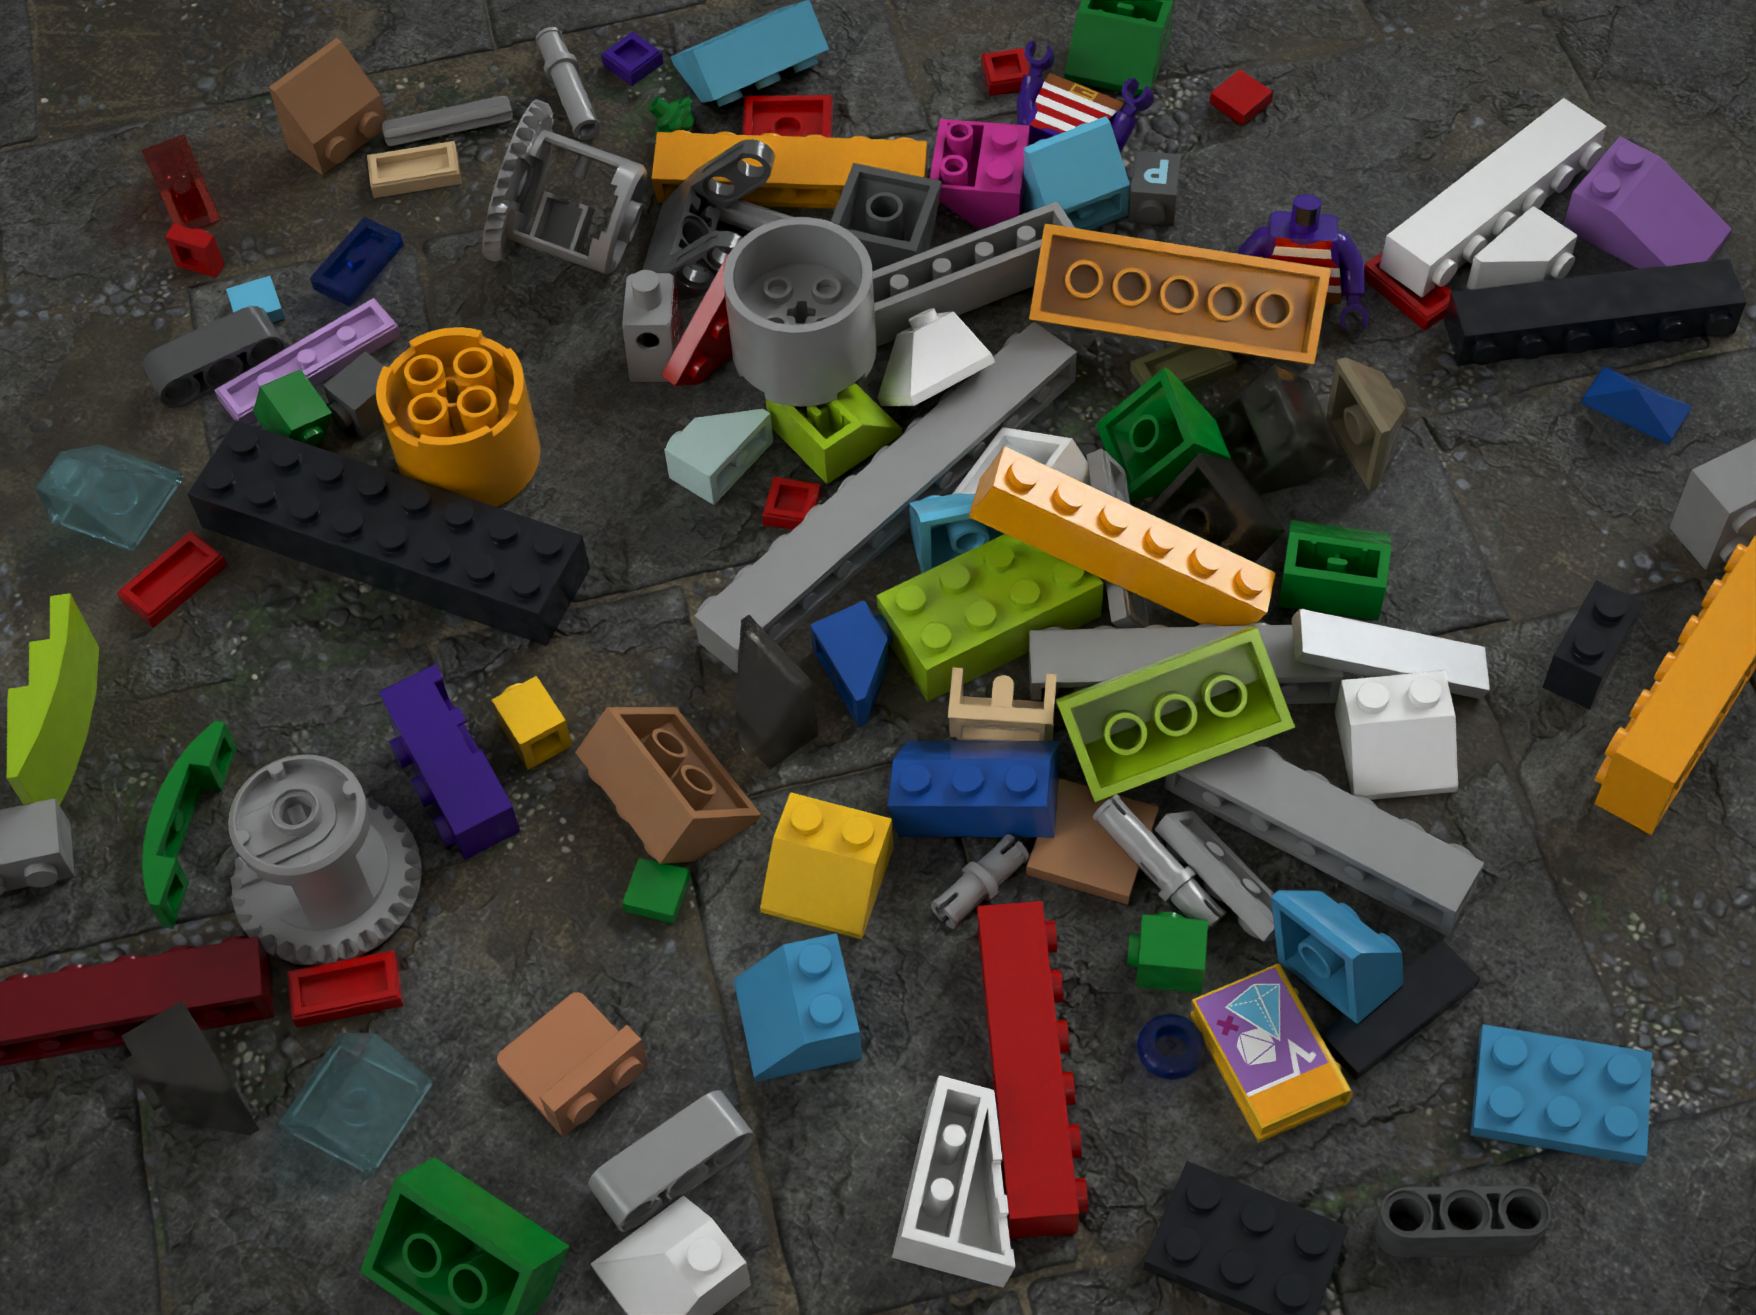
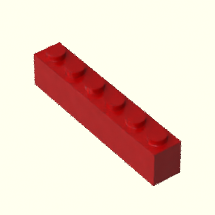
(1028, 1070)

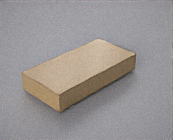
(414, 169)

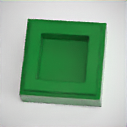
(656, 890)

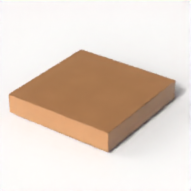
(1083, 851)

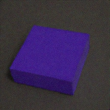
(632, 58)

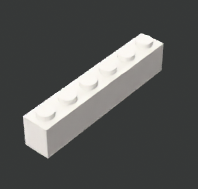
(1492, 197)

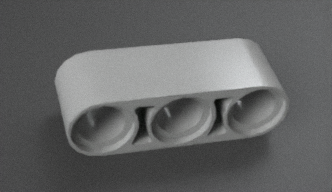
(671, 1160)

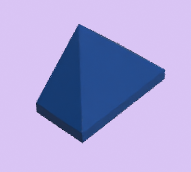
(1636, 405)

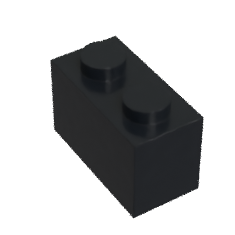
(1592, 644)

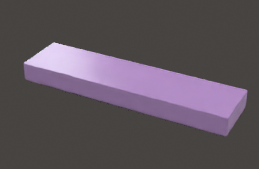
(317, 355)

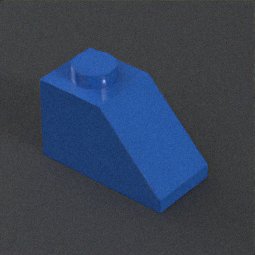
(854, 656)

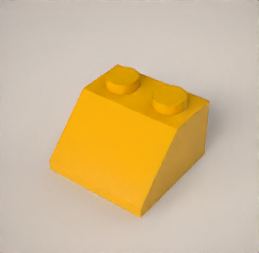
(826, 865)

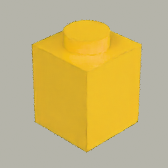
(531, 722)

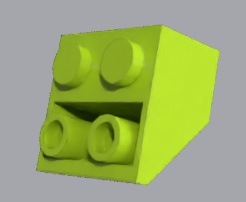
(836, 433)

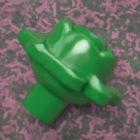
(672, 115)

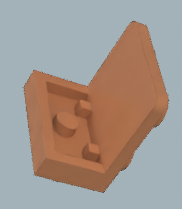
(572, 1062)

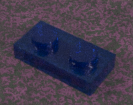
(356, 261)

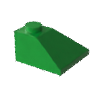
(1159, 434)

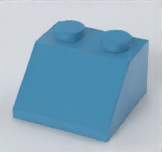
(1335, 952)
(798, 1009)

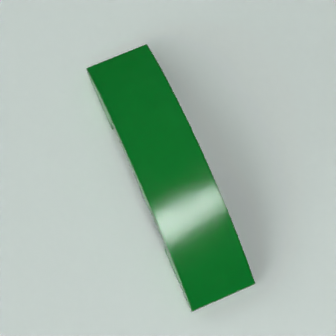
(199, 767)

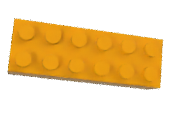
(1179, 294)
(1687, 701)

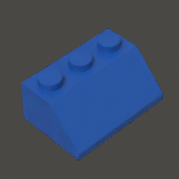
(975, 788)

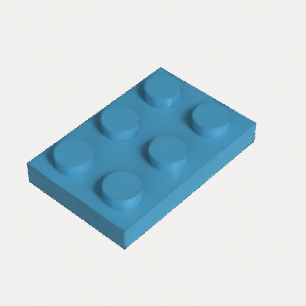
(1562, 1094)

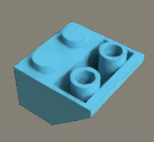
(1080, 172)

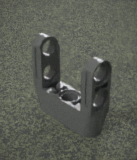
(686, 226)

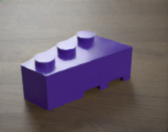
(447, 764)

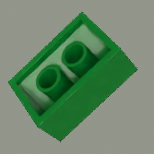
(459, 1248)

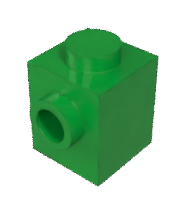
(293, 409)
(1169, 952)

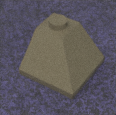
(1365, 417)

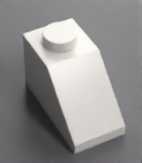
(1525, 252)

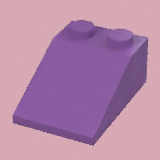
(1643, 211)

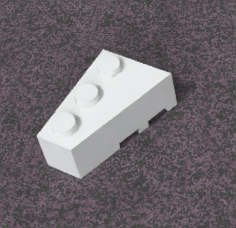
(956, 1191)

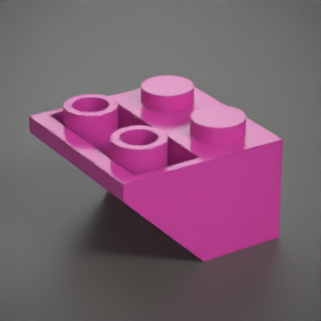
(980, 169)

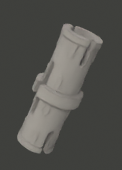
(980, 881)

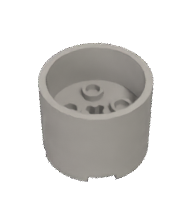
(800, 310)

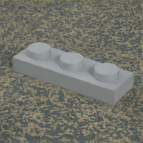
(1222, 871)

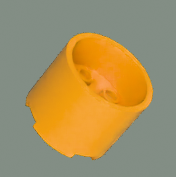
(460, 415)

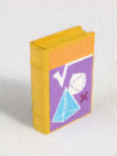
(1270, 1052)

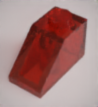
(180, 183)

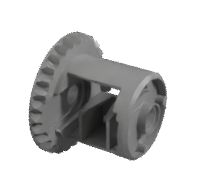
(559, 223)
(319, 862)

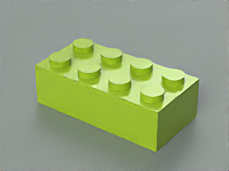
(981, 610)

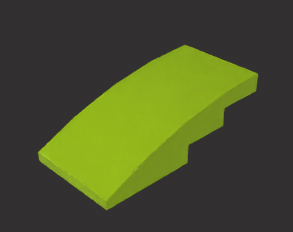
(54, 712)

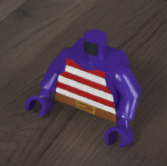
(1061, 105)
(1314, 240)

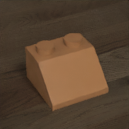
(327, 107)

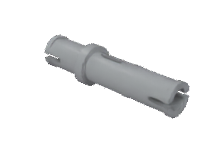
(563, 70)
(1157, 862)

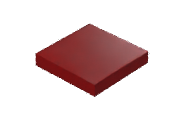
(788, 115)

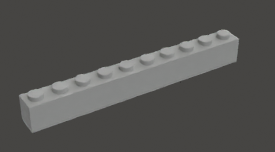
(874, 504)

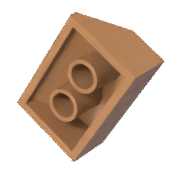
(665, 782)

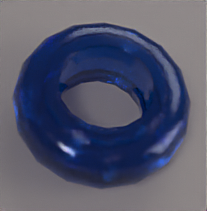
(1169, 1067)

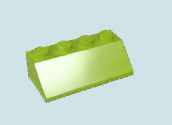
(1175, 713)

